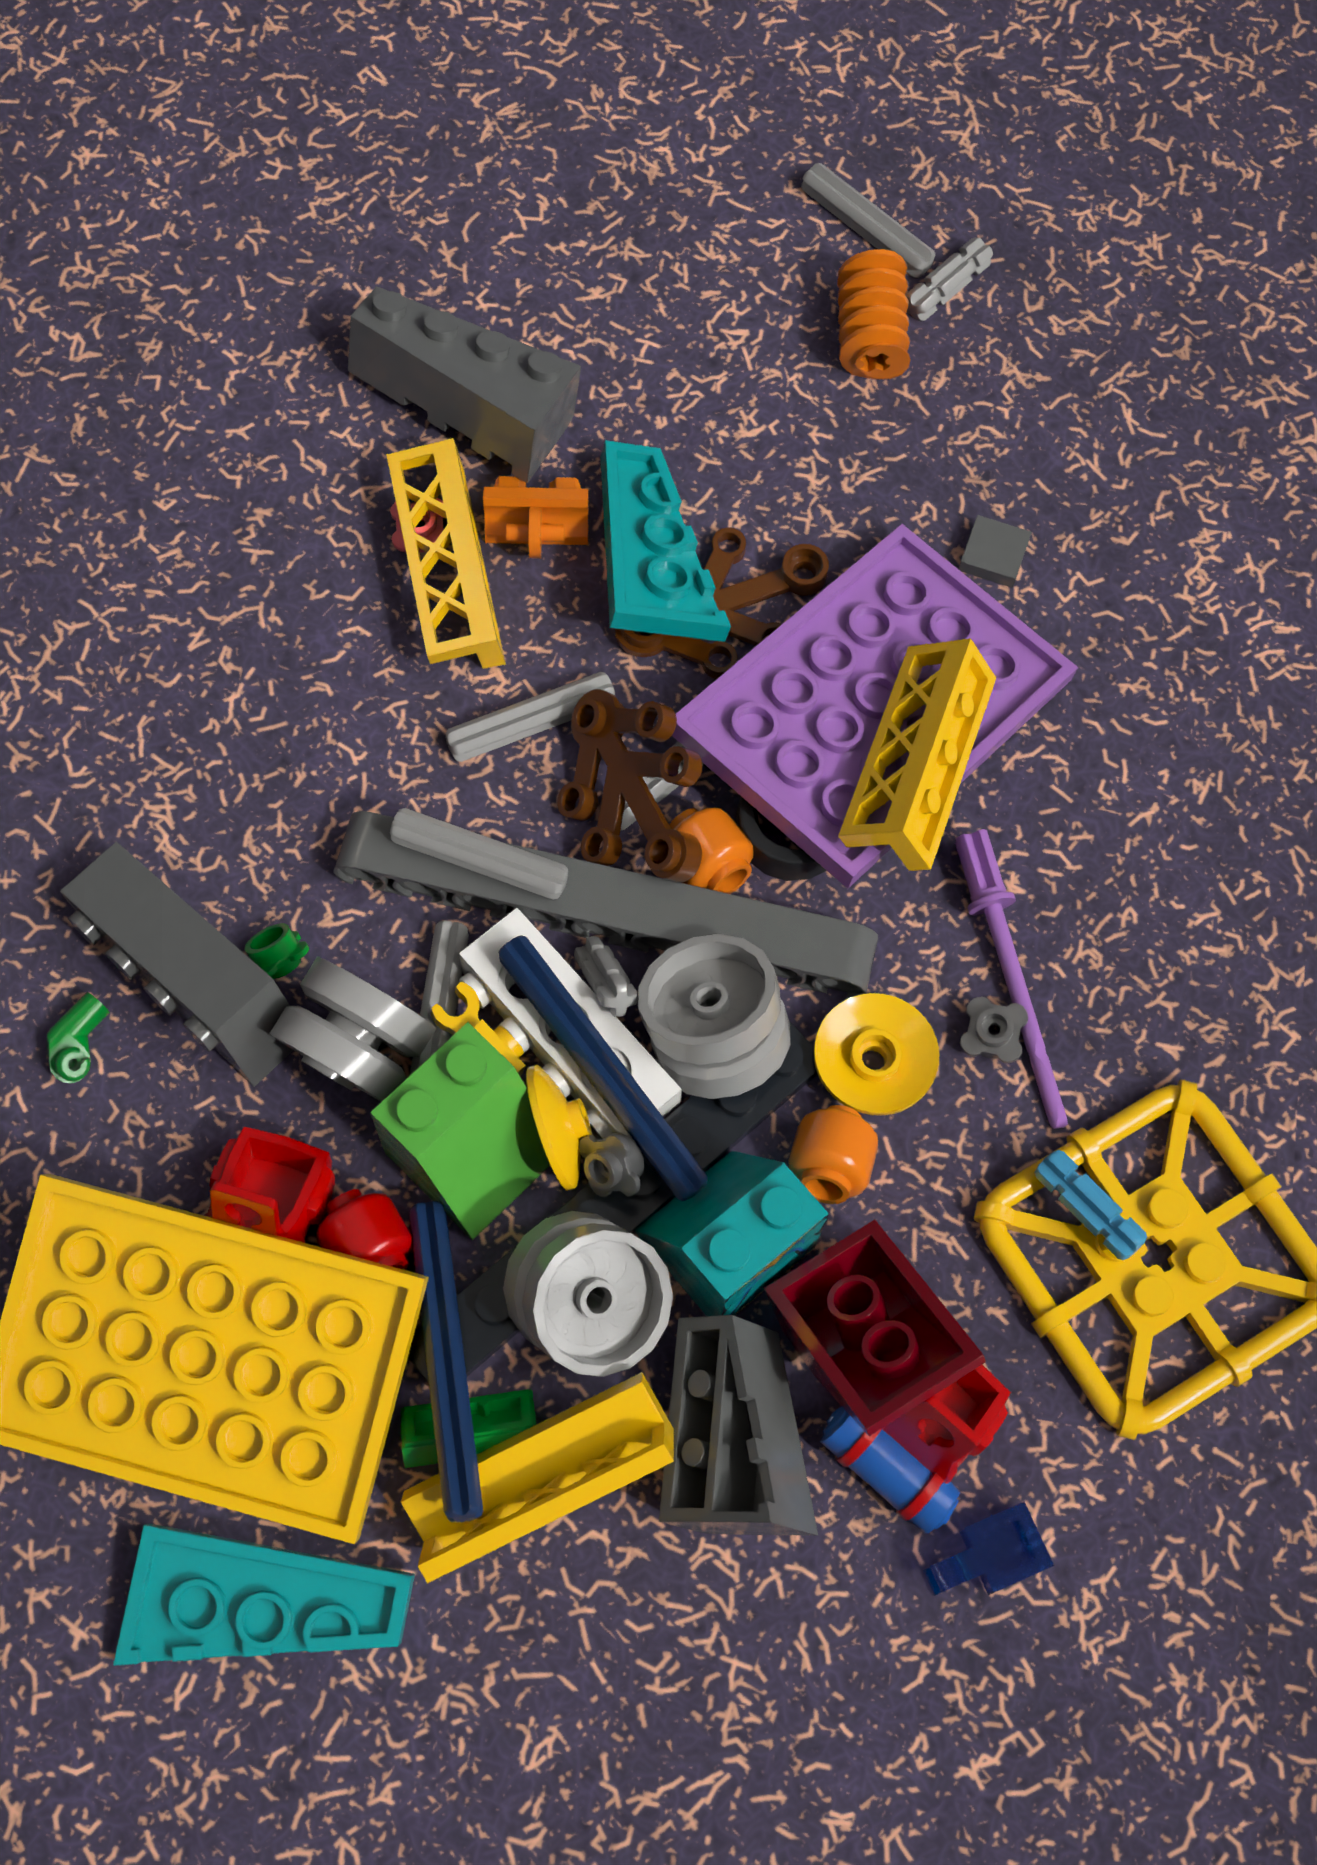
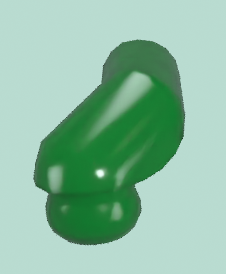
(69, 1042)

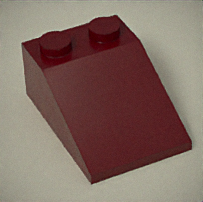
(871, 1328)

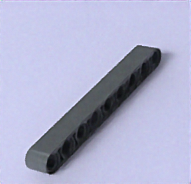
(621, 905)

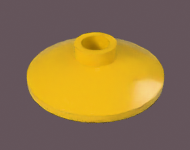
(883, 1026)
(558, 1125)

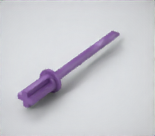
(991, 897)

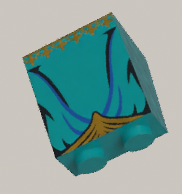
(736, 1232)

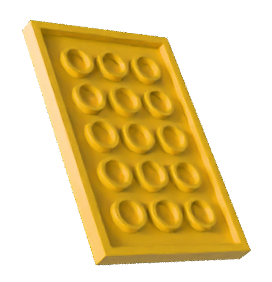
(203, 1356)

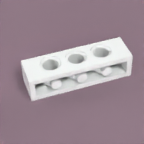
(491, 983)

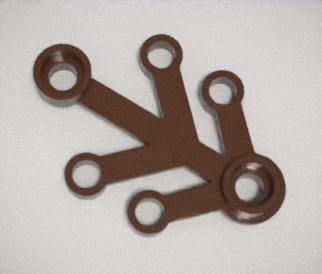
(735, 598)
(598, 728)

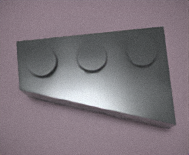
(734, 1434)

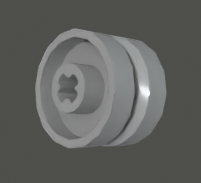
(715, 1015)
(349, 1037)
(588, 1293)

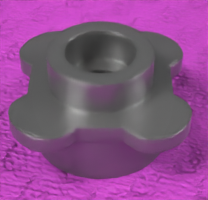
(1003, 1045)
(612, 1164)

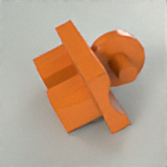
(536, 514)

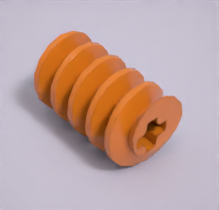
(873, 315)

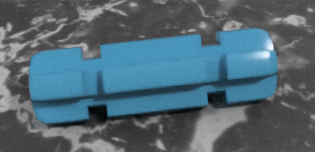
(1090, 1205)

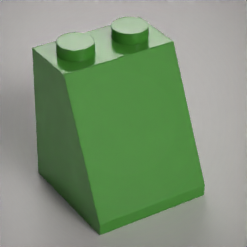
(464, 1131)

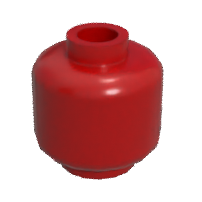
(366, 1229)

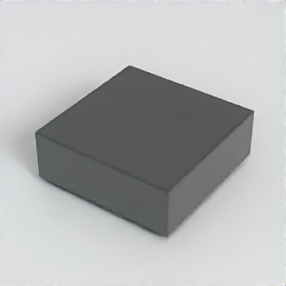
(995, 551)

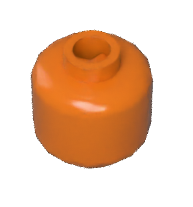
(724, 849)
(834, 1153)

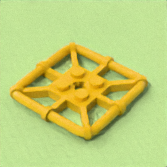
(1149, 1297)

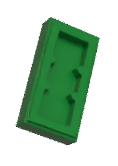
(493, 1420)

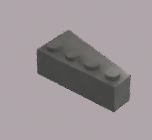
(465, 377)
(182, 959)

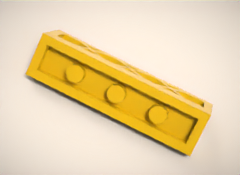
(467, 554)
(937, 751)
(546, 1474)

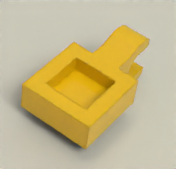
(498, 1038)

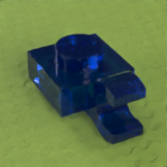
(998, 1550)

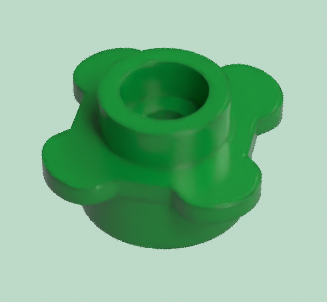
(276, 950)

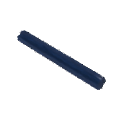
(603, 1068)
(446, 1365)

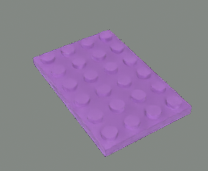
(807, 701)

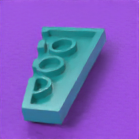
(651, 552)
(247, 1599)

